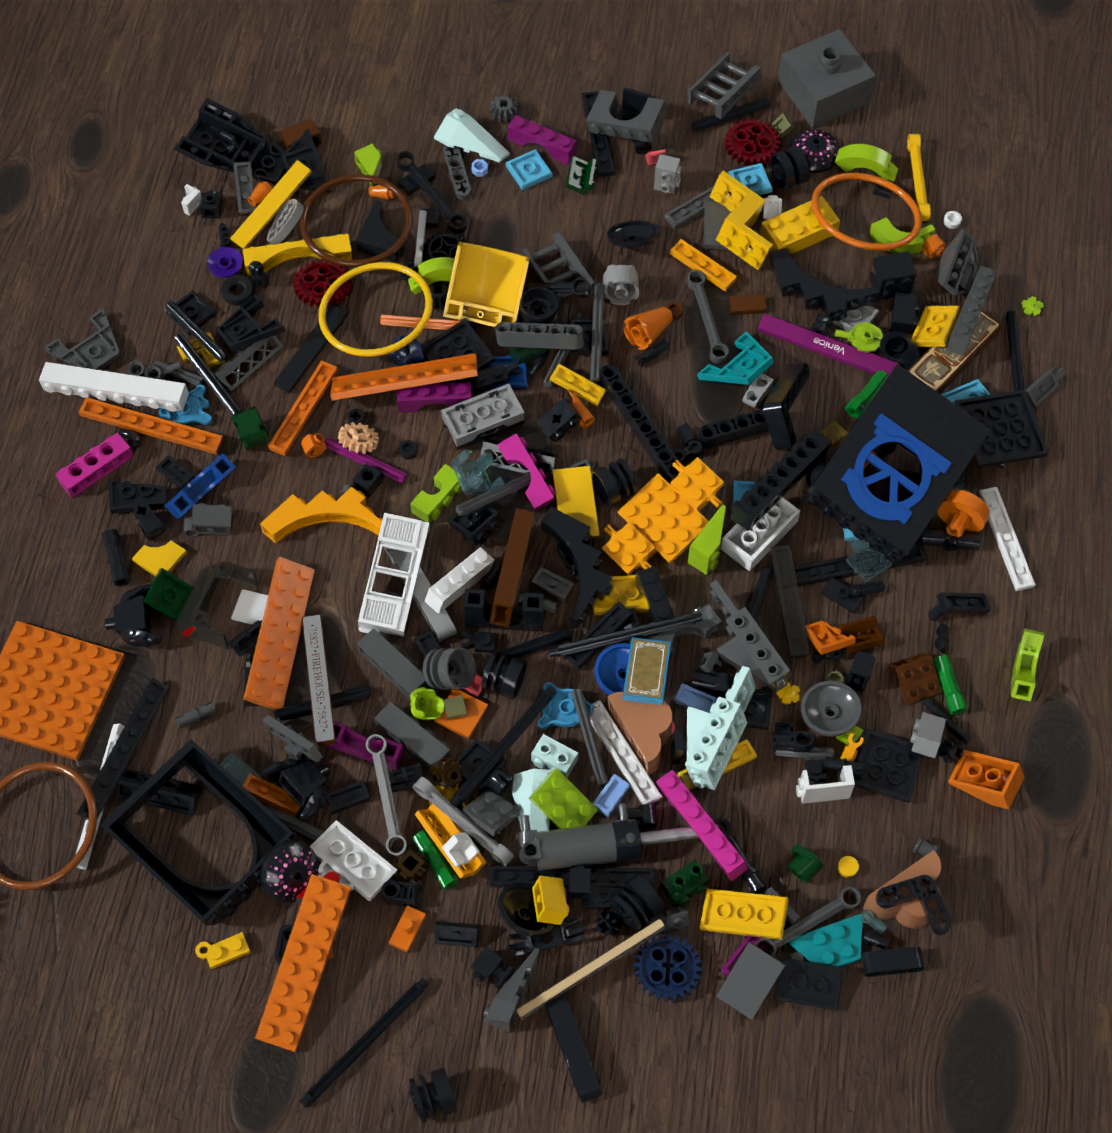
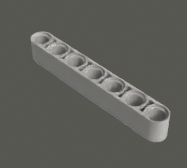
(439, 623)

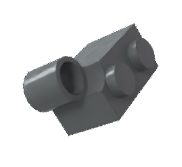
(208, 520)

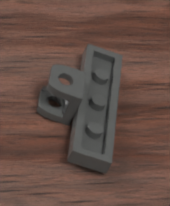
(297, 743)

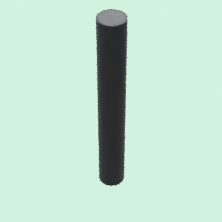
(949, 723)

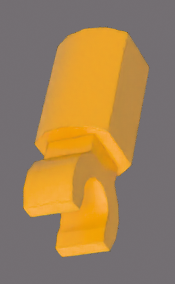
(850, 751)

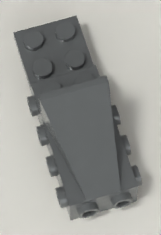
(749, 644)

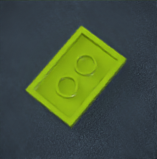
(562, 802)

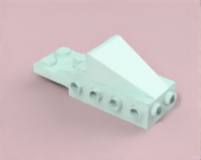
(716, 734)

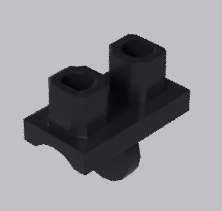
(405, 777)

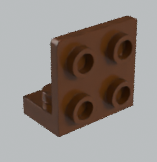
(916, 677)

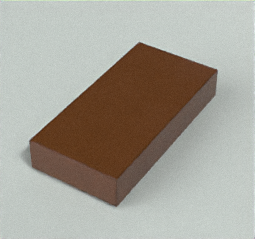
(747, 304)

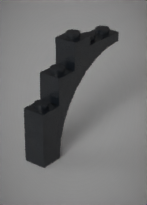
(814, 293)
(575, 539)

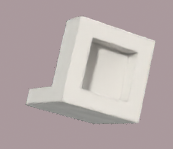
(460, 849)

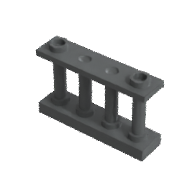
(731, 96)
(567, 258)

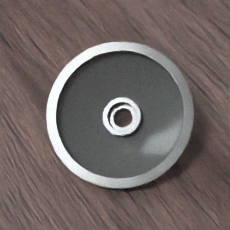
(831, 698)

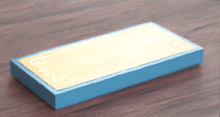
(646, 671)

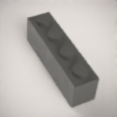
(391, 662)
(415, 739)

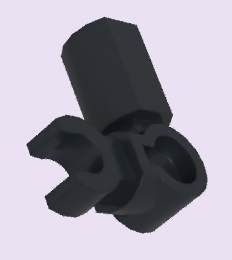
(693, 448)

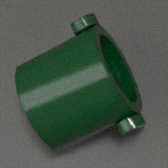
(805, 864)

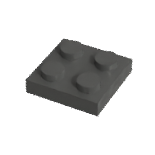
(491, 812)

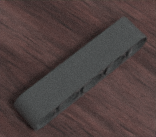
(539, 335)

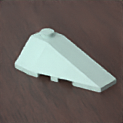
(463, 131)
(523, 787)

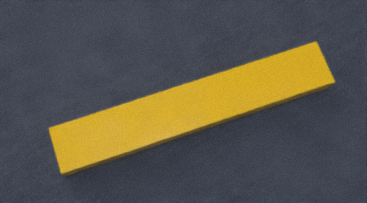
(270, 205)

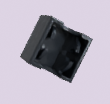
(893, 274)

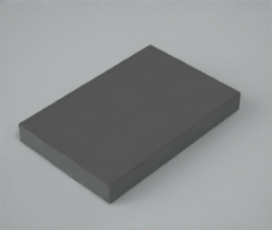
(713, 220)
(750, 980)

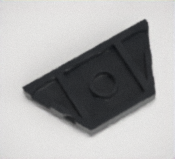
(306, 153)

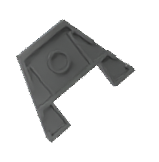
(93, 352)

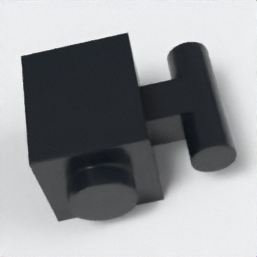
(488, 966)

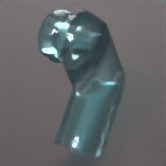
(871, 919)

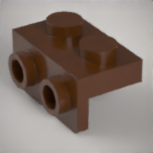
(865, 633)

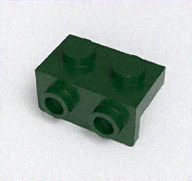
(581, 175)

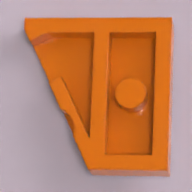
(827, 638)

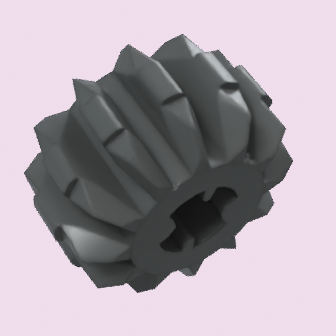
(503, 108)

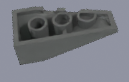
(504, 1006)

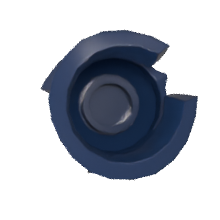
(408, 354)

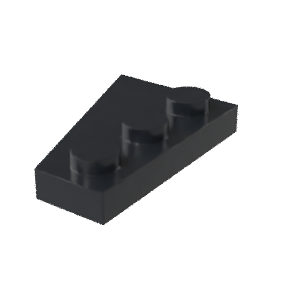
(126, 496)

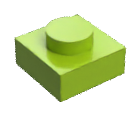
(844, 738)

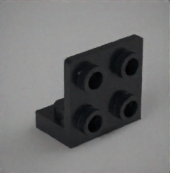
(632, 103)

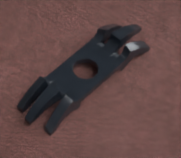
(559, 938)

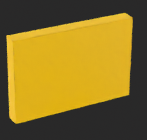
(935, 326)
(624, 591)

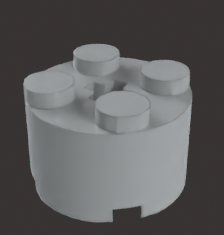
(621, 284)

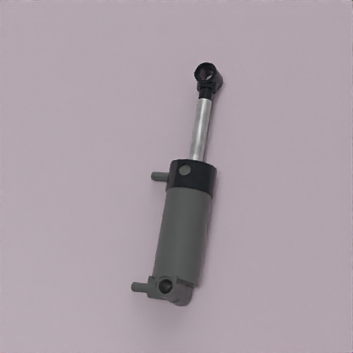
(596, 843)

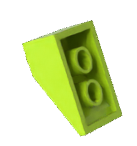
(705, 547)

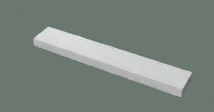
(1007, 540)
(623, 755)

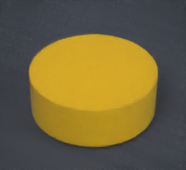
(848, 867)

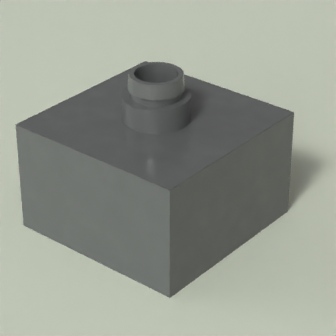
(826, 78)

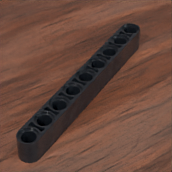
(641, 424)

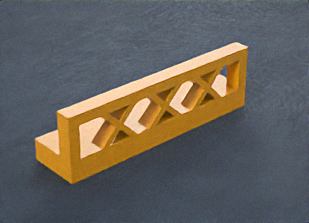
(446, 827)

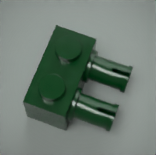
(685, 883)

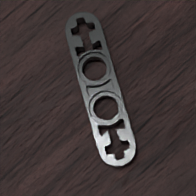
(457, 171)

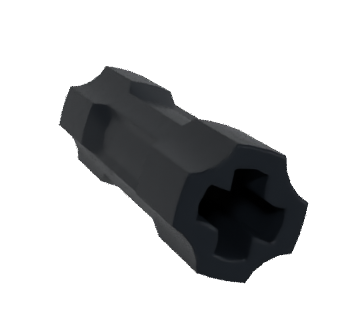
(115, 556)

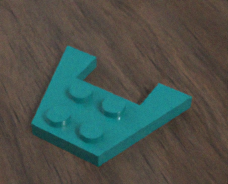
(744, 367)

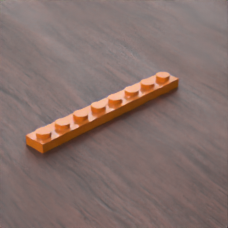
(151, 425)

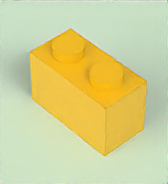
(550, 900)

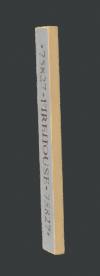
(590, 969)

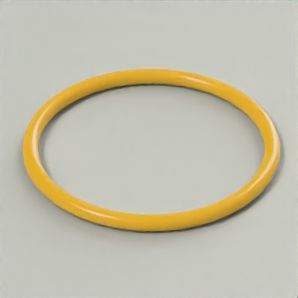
(388, 349)

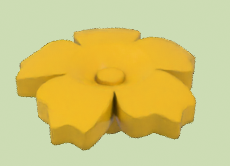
(789, 694)

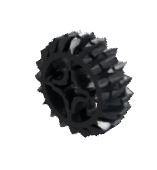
(441, 246)

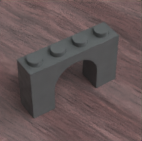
(641, 128)

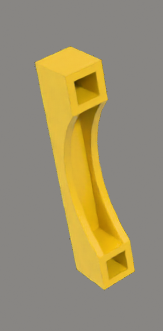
(274, 254)

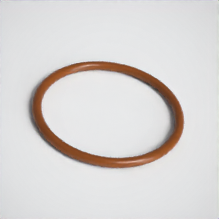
(90, 830)

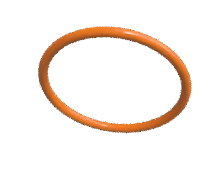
(857, 243)

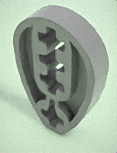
(285, 221)

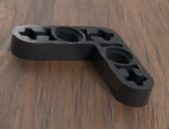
(918, 893)

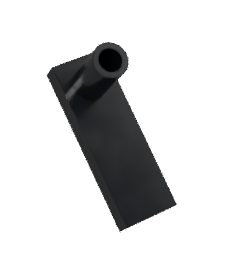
(959, 603)

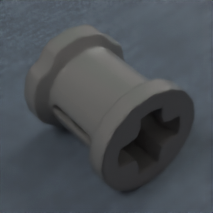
(924, 847)

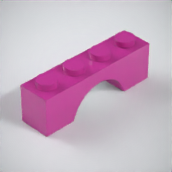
(515, 452)

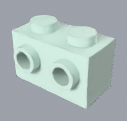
(553, 755)

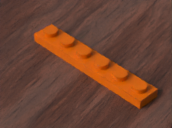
(303, 408)

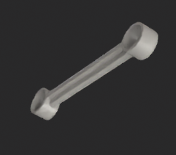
(428, 792)
(386, 794)

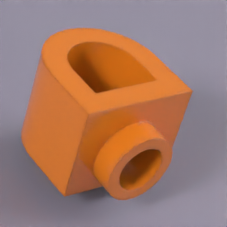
(933, 246)
(313, 445)

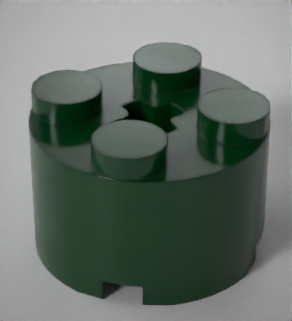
(250, 428)

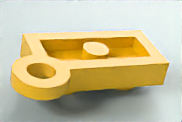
(224, 951)

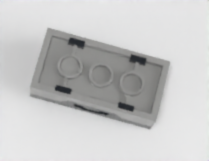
(483, 416)

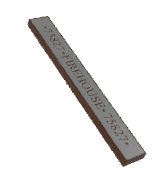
(318, 680)

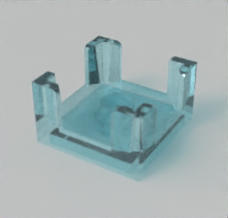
(473, 475)

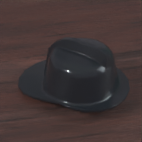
(899, 349)

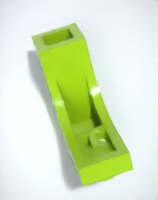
(867, 157)
(885, 232)
(432, 271)
(1025, 665)

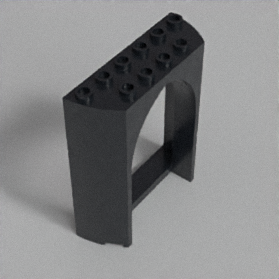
(206, 902)

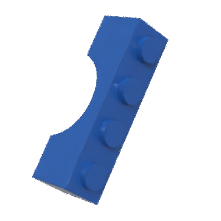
(199, 486)

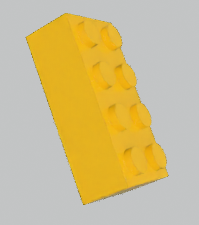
(798, 227)

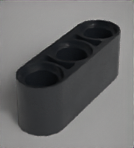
(892, 961)

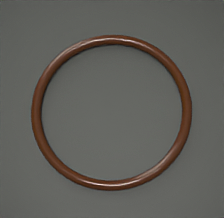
(349, 178)

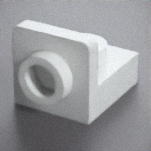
(192, 200)
(772, 207)

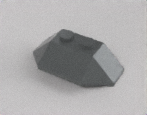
(958, 264)

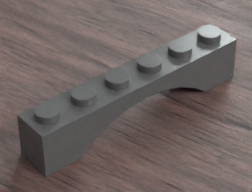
(971, 310)

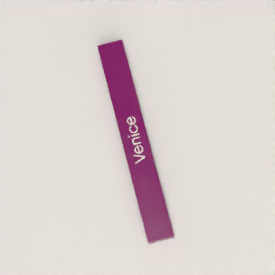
(824, 345)

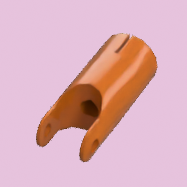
(587, 417)

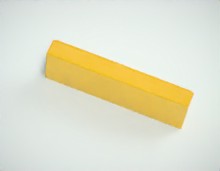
(578, 384)

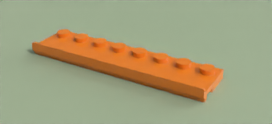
(404, 376)

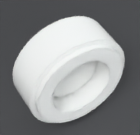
(952, 219)

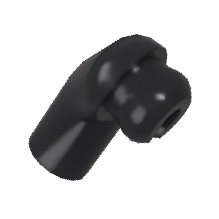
(131, 435)

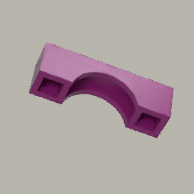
(558, 145)
(450, 394)
(355, 744)

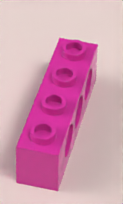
(90, 474)

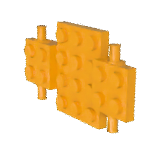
(663, 517)

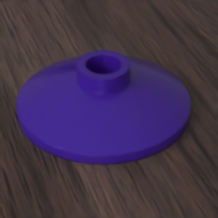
(224, 256)

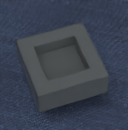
(707, 662)

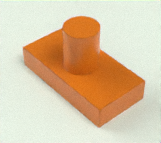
(407, 929)

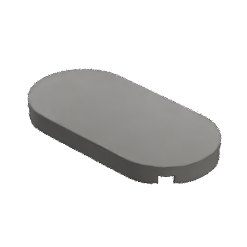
(420, 238)

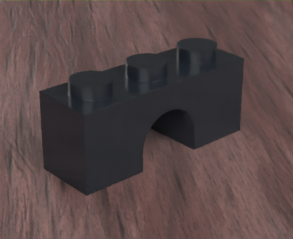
(653, 590)

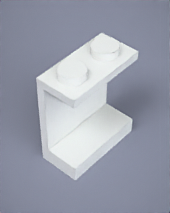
(828, 791)

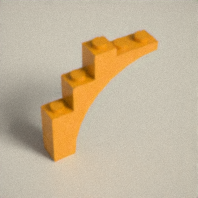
(296, 513)

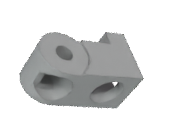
(758, 391)

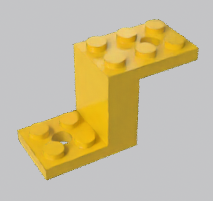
(744, 210)

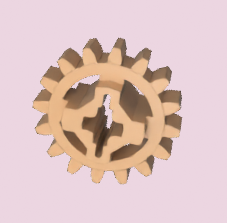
(358, 438)

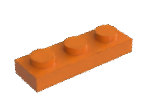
(271, 795)

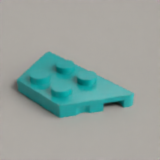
(833, 944)

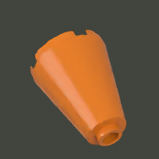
(647, 326)

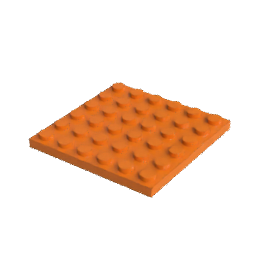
(53, 688)

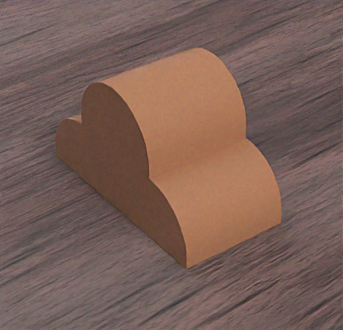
(644, 727)
(909, 913)

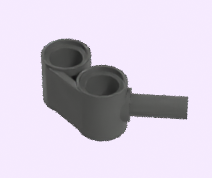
(150, 371)

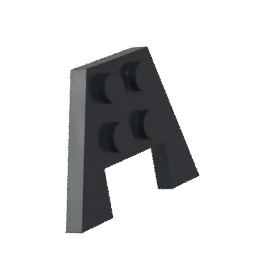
(243, 330)

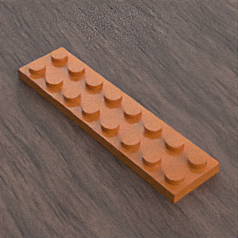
(279, 634)
(303, 963)

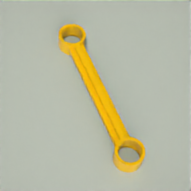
(913, 146)

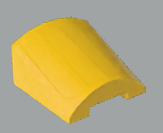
(485, 285)

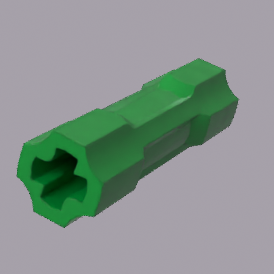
(853, 407)
(954, 697)
(443, 872)

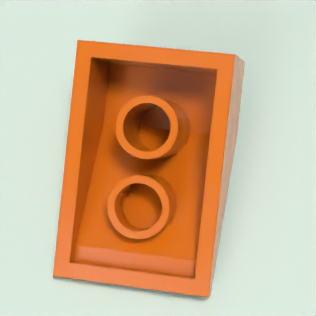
(988, 778)

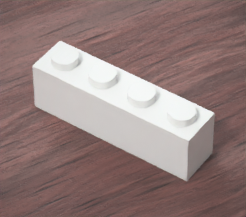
(459, 579)

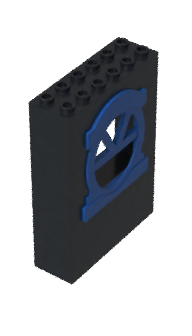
(922, 423)

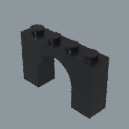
(525, 617)

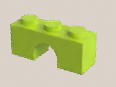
(429, 506)

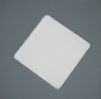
(249, 607)

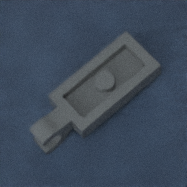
(1044, 386)

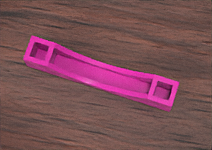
(702, 825)

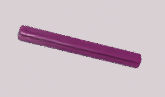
(362, 459)

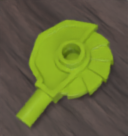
(863, 336)

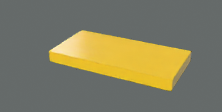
(576, 495)
(744, 914)

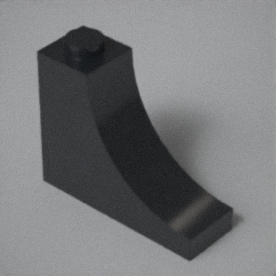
(374, 237)

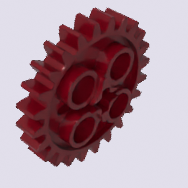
(752, 142)
(315, 280)

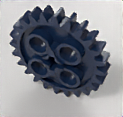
(648, 966)

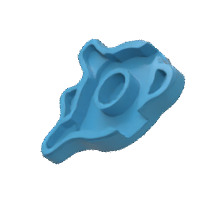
(192, 411)
(561, 709)

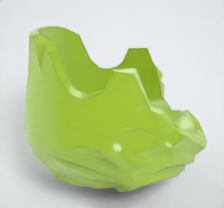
(426, 704)

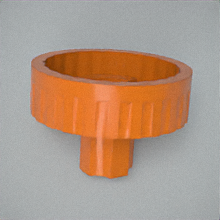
(959, 509)

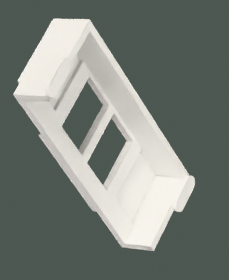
(385, 611)

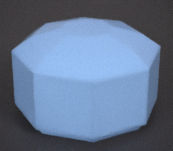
(479, 168)

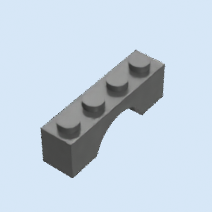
(710, 625)

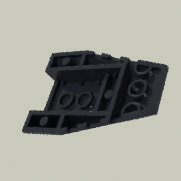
(209, 148)

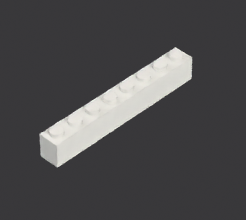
(114, 387)

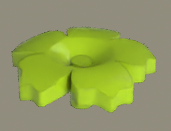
(1031, 306)

